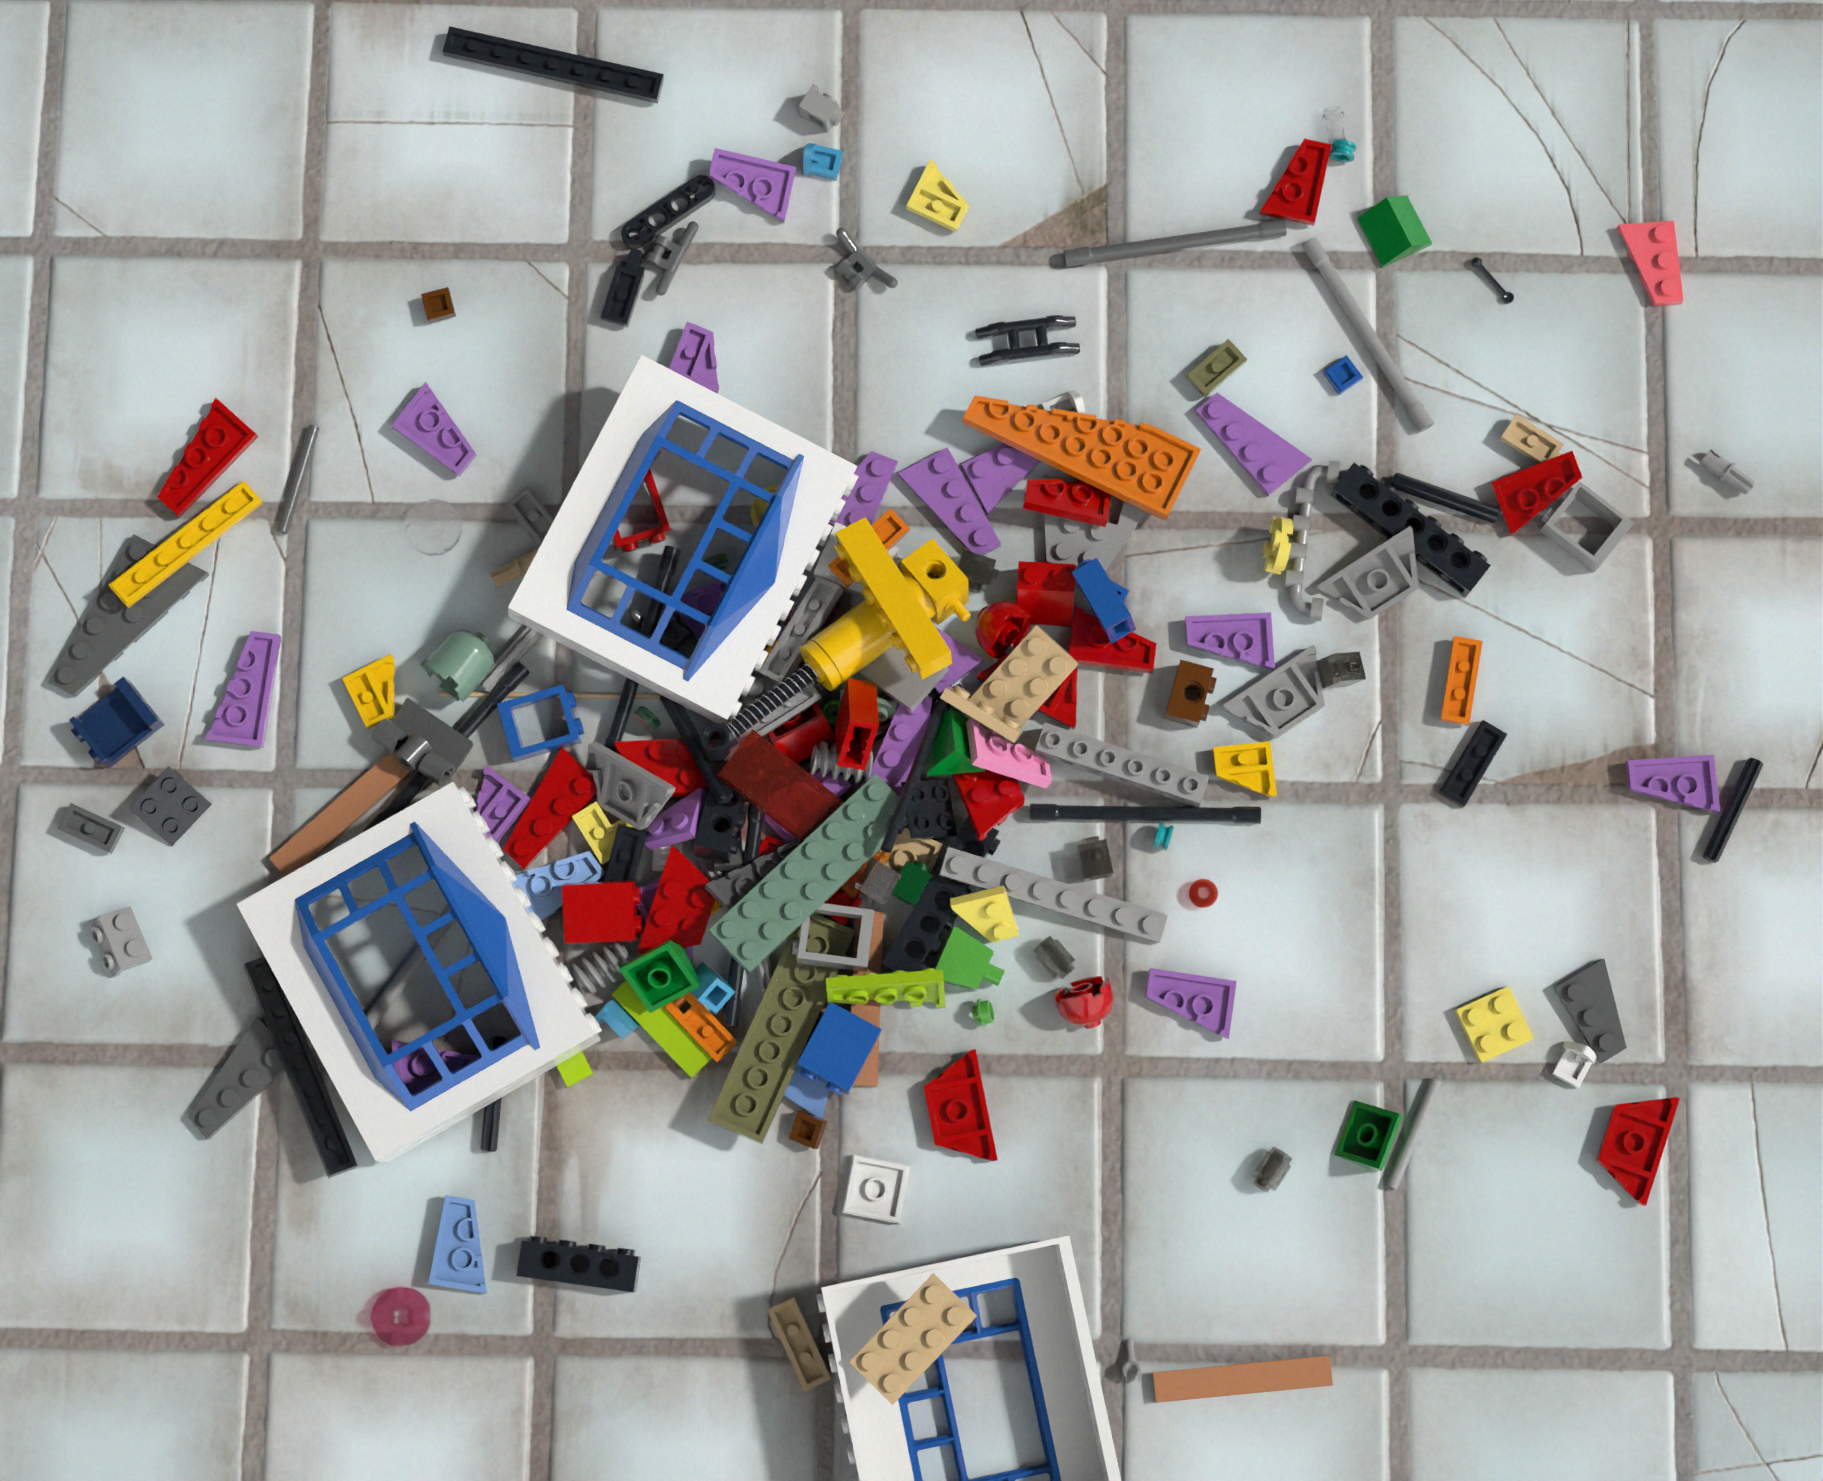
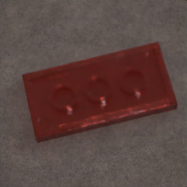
(778, 786)

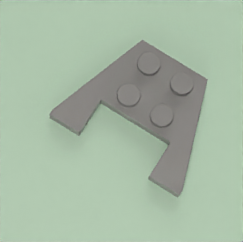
(1077, 541)

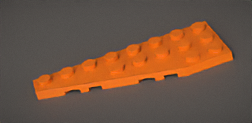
(1116, 457)

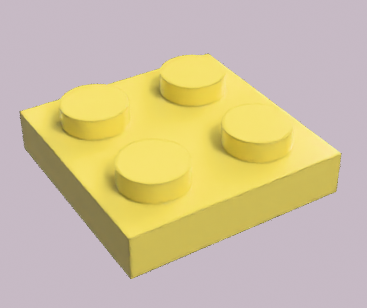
(1494, 1024)

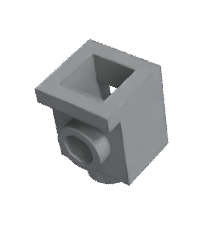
(820, 109)

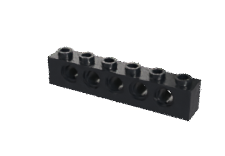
(1429, 528)
(927, 908)

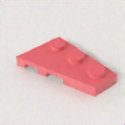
(1656, 258)

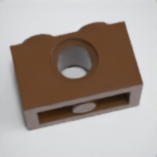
(1179, 707)

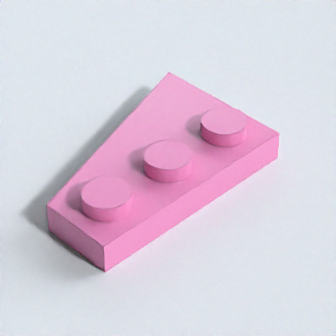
(1016, 761)

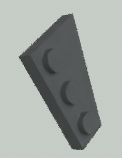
(1593, 1010)

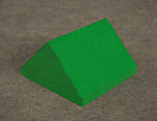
(1393, 230)
(951, 747)
(661, 975)
(1368, 1136)

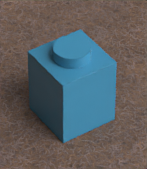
(713, 988)

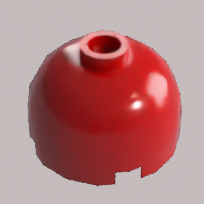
(1000, 627)
(1085, 1002)

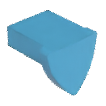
(821, 161)
(617, 1019)

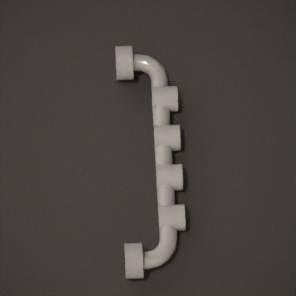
(1298, 550)

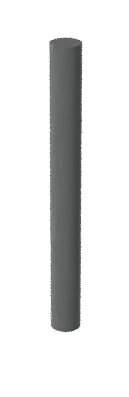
(298, 479)

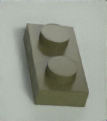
(1216, 368)

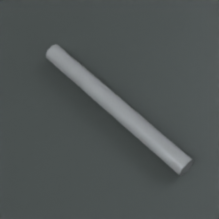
(1413, 1133)

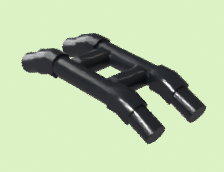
(1015, 351)

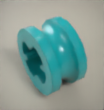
(1343, 150)
(1163, 836)

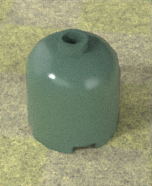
(460, 663)

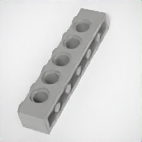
(1121, 765)

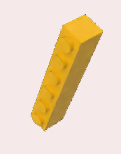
(893, 598)

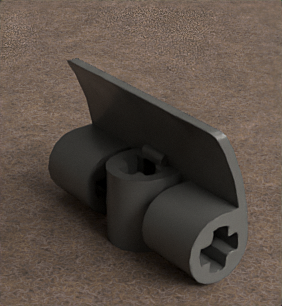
(423, 742)

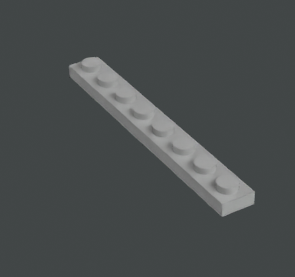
(1053, 895)

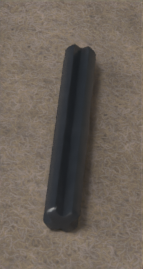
(1445, 497)
(1732, 810)
(491, 1113)

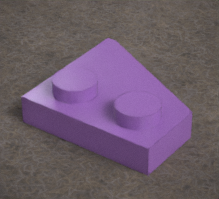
(696, 357)
(499, 803)

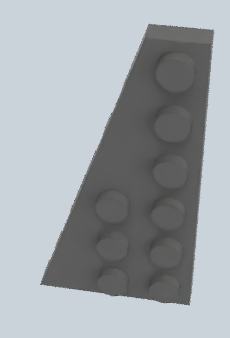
(113, 626)

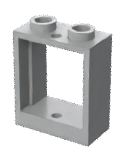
(1601, 508)
(856, 964)

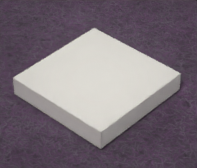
(876, 1189)

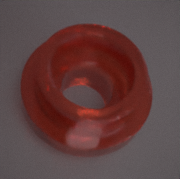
(1203, 902)

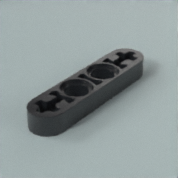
(671, 215)

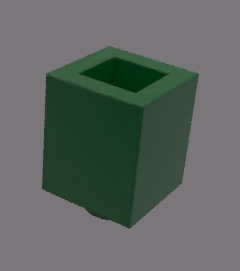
(912, 882)

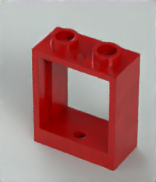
(653, 535)

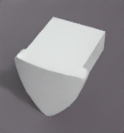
(1070, 401)
(1574, 1063)

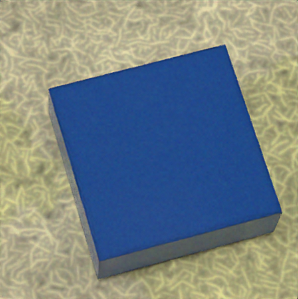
(1343, 375)

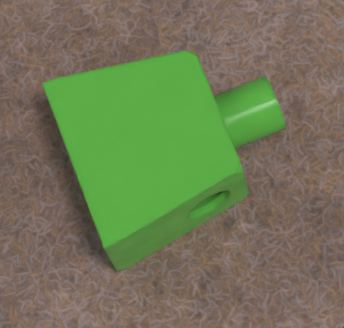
(967, 962)

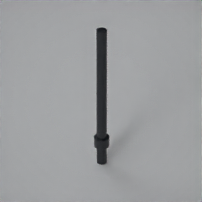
(896, 821)

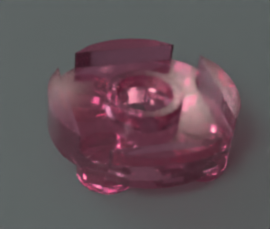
(384, 1316)

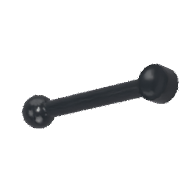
(1507, 297)

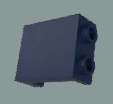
(116, 724)

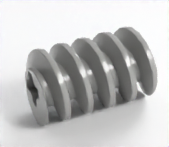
(826, 760)
(600, 967)

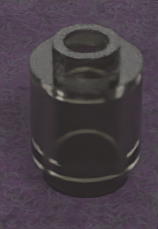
(1054, 958)
(1271, 1169)

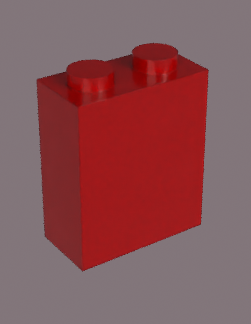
(856, 724)
(601, 911)

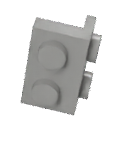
(120, 941)

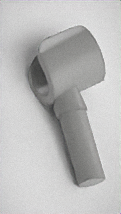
(1131, 1365)

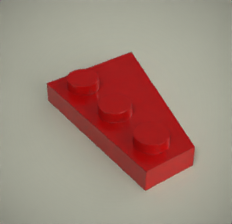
(1535, 488)
(1068, 500)

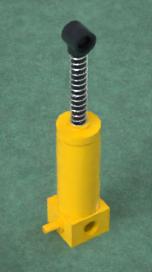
(852, 642)

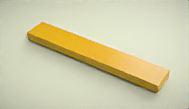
(185, 544)

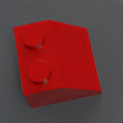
(1046, 592)
(801, 733)

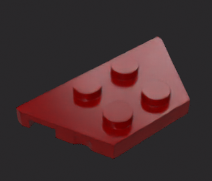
(1061, 703)
(667, 760)
(988, 798)
(679, 906)
(960, 1109)
(1636, 1144)

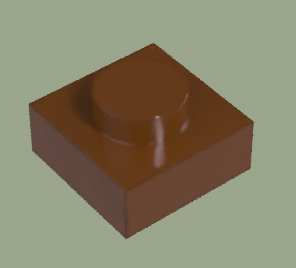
(438, 305)
(807, 1129)

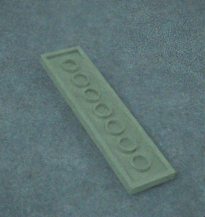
(807, 876)

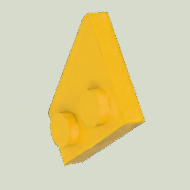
(373, 690)
(1247, 766)

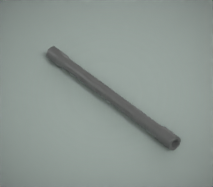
(1261, 230)

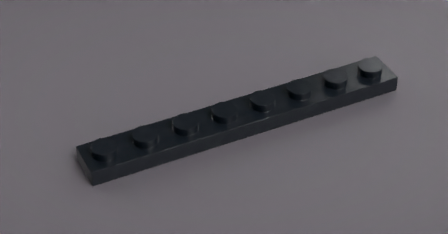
(553, 64)
(301, 1069)

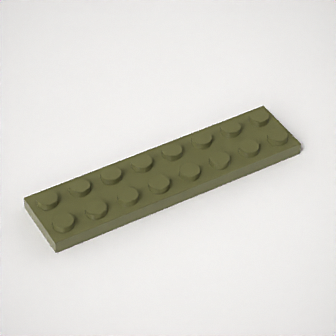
(779, 1033)

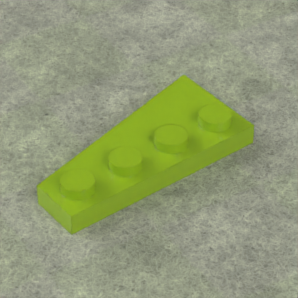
(887, 988)

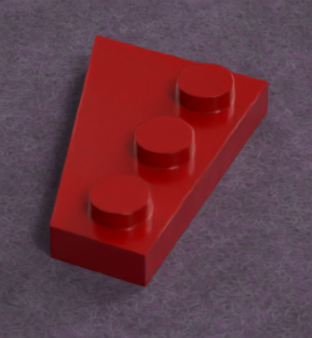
(1300, 187)
(1092, 647)

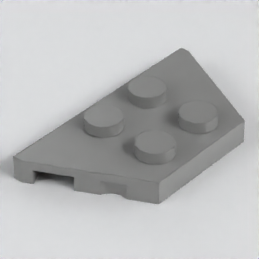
(1377, 577)
(1281, 697)
(627, 788)

